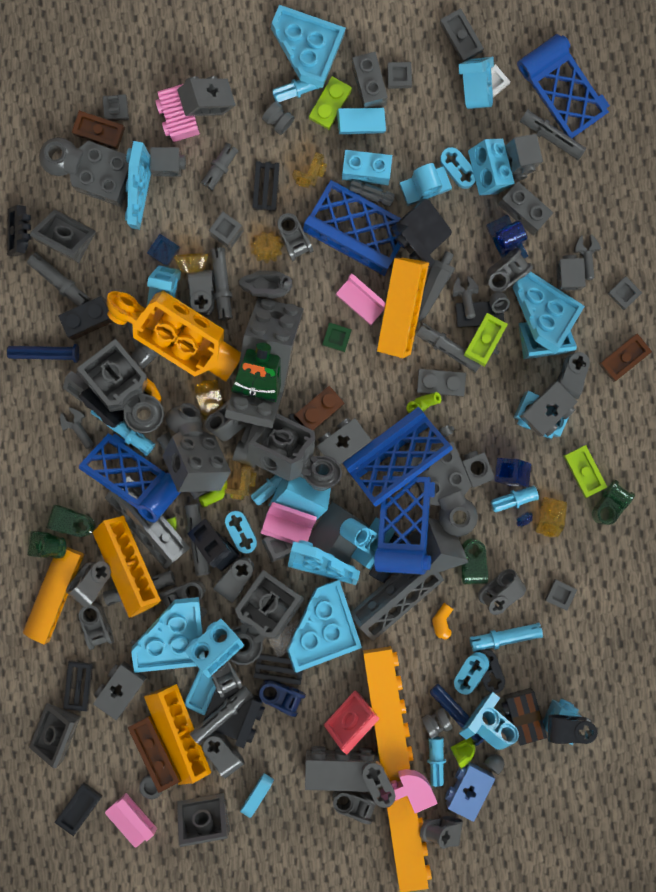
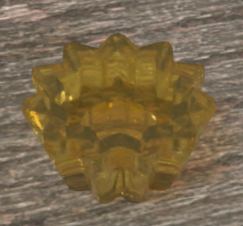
(267, 246)
(191, 262)

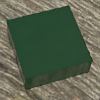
(337, 337)

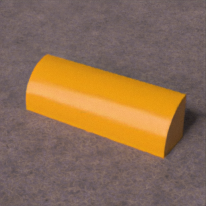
(402, 307)
(126, 566)
(52, 596)
(174, 728)

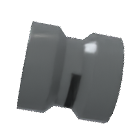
(278, 118)
(431, 724)

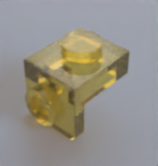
(316, 170)
(208, 397)
(248, 479)
(552, 517)

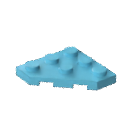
(307, 43)
(137, 183)
(546, 310)
(315, 561)
(324, 629)
(168, 638)

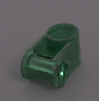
(615, 500)
(67, 520)
(45, 545)
(476, 569)

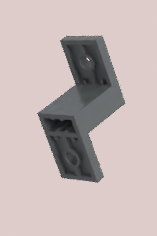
(277, 326)

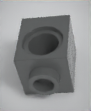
(167, 161)
(226, 230)
(570, 273)
(486, 474)

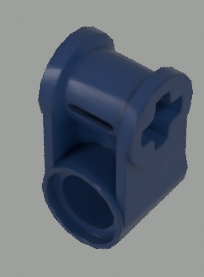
(283, 697)

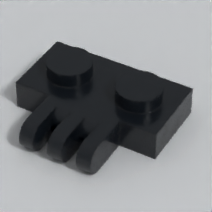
(17, 230)

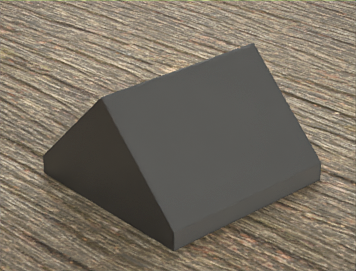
(63, 235)
(327, 533)
(443, 548)
(54, 734)
(202, 820)

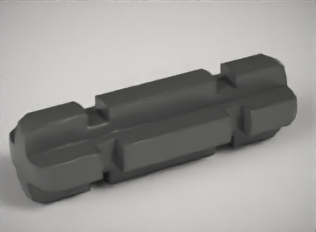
(372, 192)

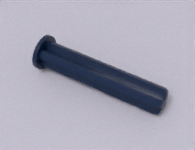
(41, 352)
(453, 709)

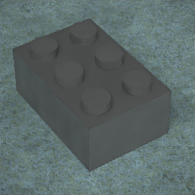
(338, 771)

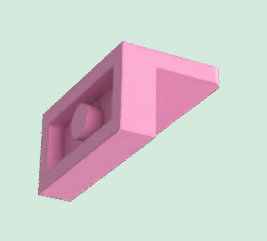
(361, 299)
(287, 523)
(131, 820)

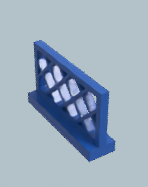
(343, 241)
(388, 446)

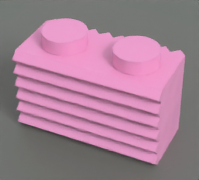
(176, 124)

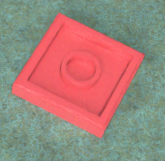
(351, 722)

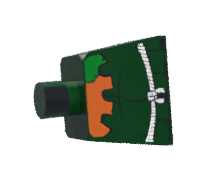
(259, 374)

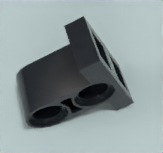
(213, 545)

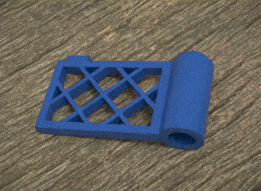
(550, 57)
(153, 499)
(406, 557)

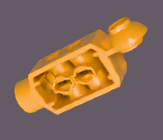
(176, 333)

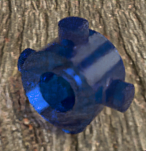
(524, 519)

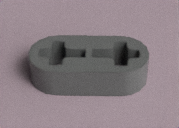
(383, 781)

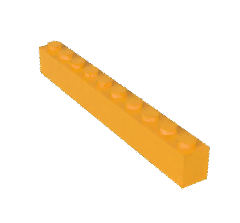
(395, 756)

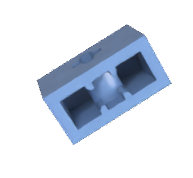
(469, 804)

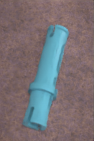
(130, 436)
(500, 638)

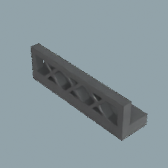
(157, 537)
(390, 595)

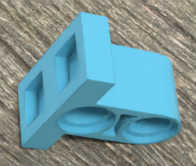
(477, 82)
(425, 183)
(163, 279)
(364, 539)
(496, 724)

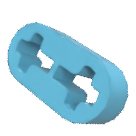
(454, 171)
(235, 534)
(466, 670)
(257, 795)

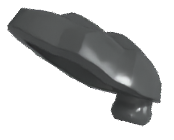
(266, 284)

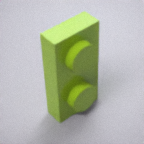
(330, 101)
(485, 339)
(585, 471)

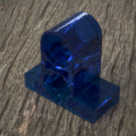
(507, 235)

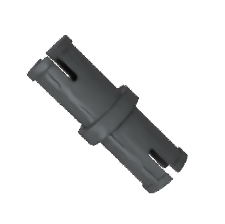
(219, 166)

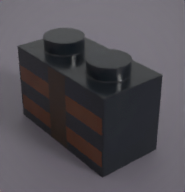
(85, 318)
(524, 715)

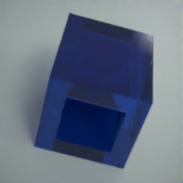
(513, 472)

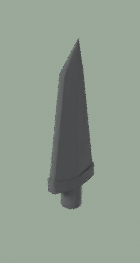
(437, 278)

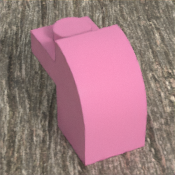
(415, 787)

